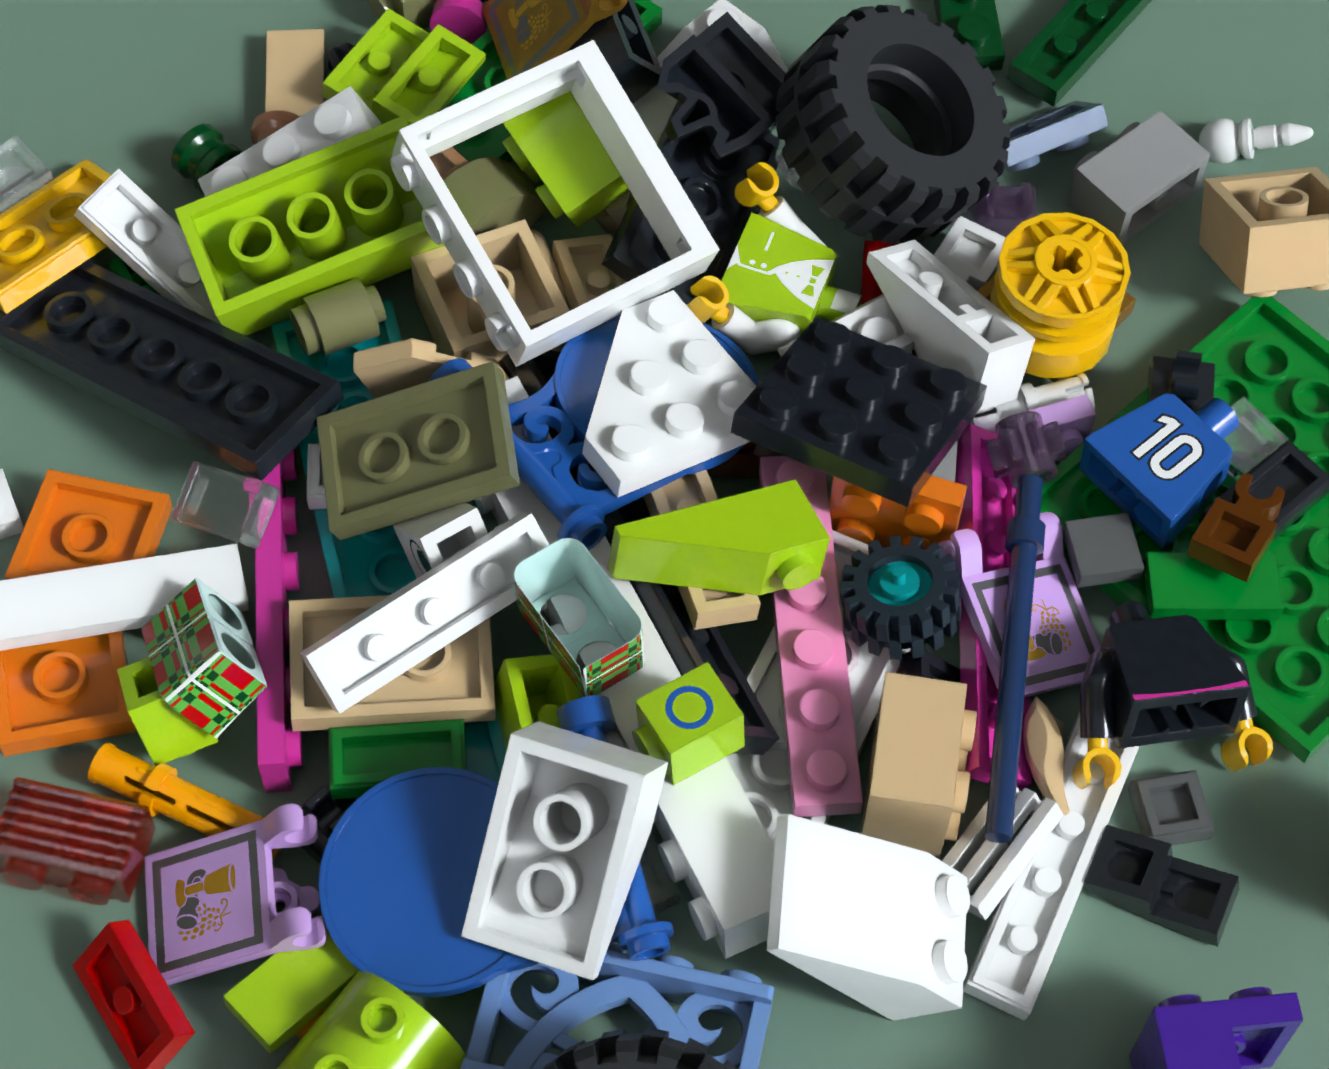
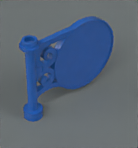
(548, 464)
(406, 870)

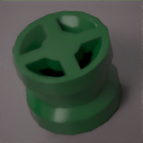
(201, 152)

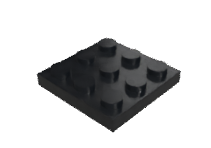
(859, 410)

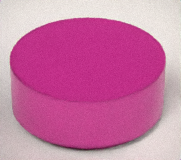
(460, 17)

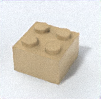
(1269, 229)
(459, 322)
(919, 763)

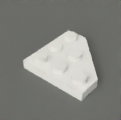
(662, 397)

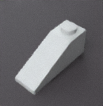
(952, 320)

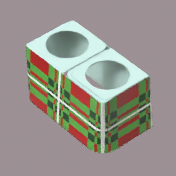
(572, 570)
(203, 657)

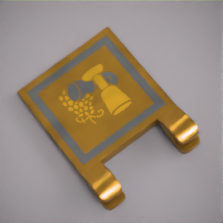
(540, 30)

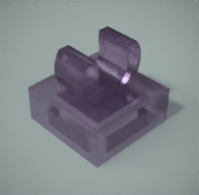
(1006, 208)

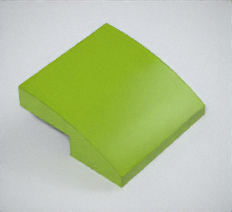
(405, 69)

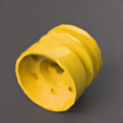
(1064, 287)

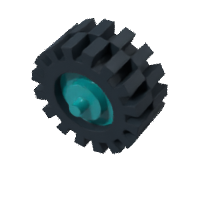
(901, 597)

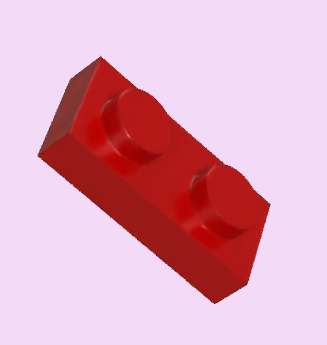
(133, 997)

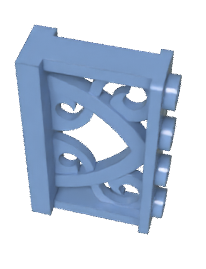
(621, 981)

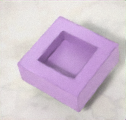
(1073, 417)

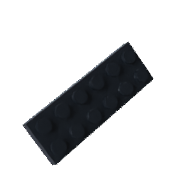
(170, 367)

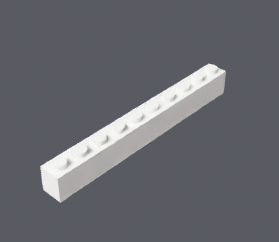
(705, 819)

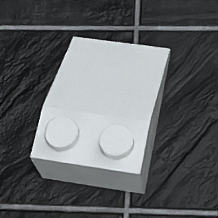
(562, 847)
(869, 918)

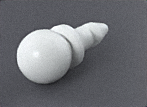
(1229, 140)

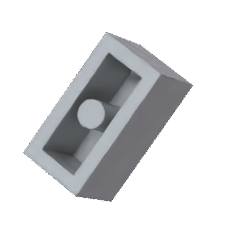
(1138, 176)

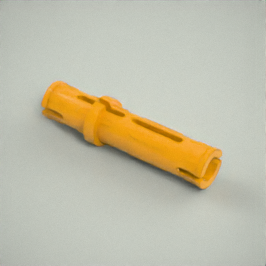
(166, 793)

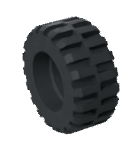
(852, 157)

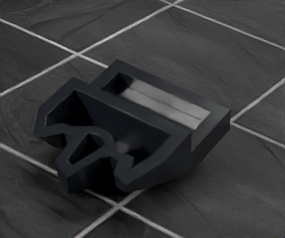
(724, 88)

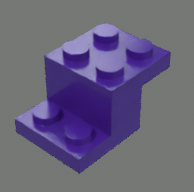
(1218, 1034)

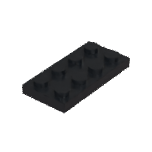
(710, 189)

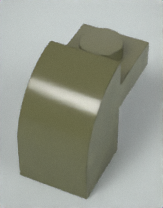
(494, 194)

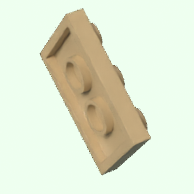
(444, 686)

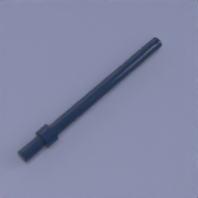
(1024, 542)

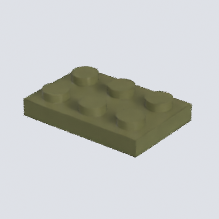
(417, 451)

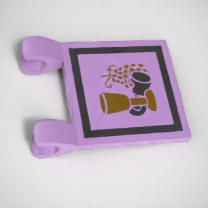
(1059, 623)
(217, 898)

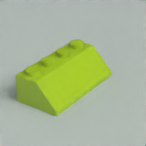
(305, 230)

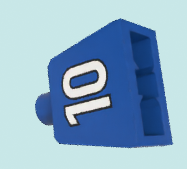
(1162, 462)

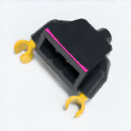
(1164, 685)

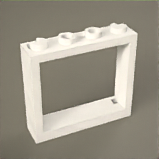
(630, 149)

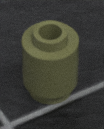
(337, 317)

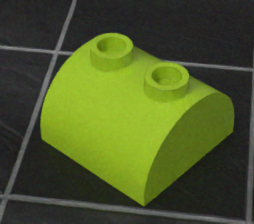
(375, 1029)

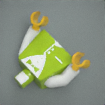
(775, 276)

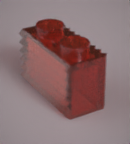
(73, 841)

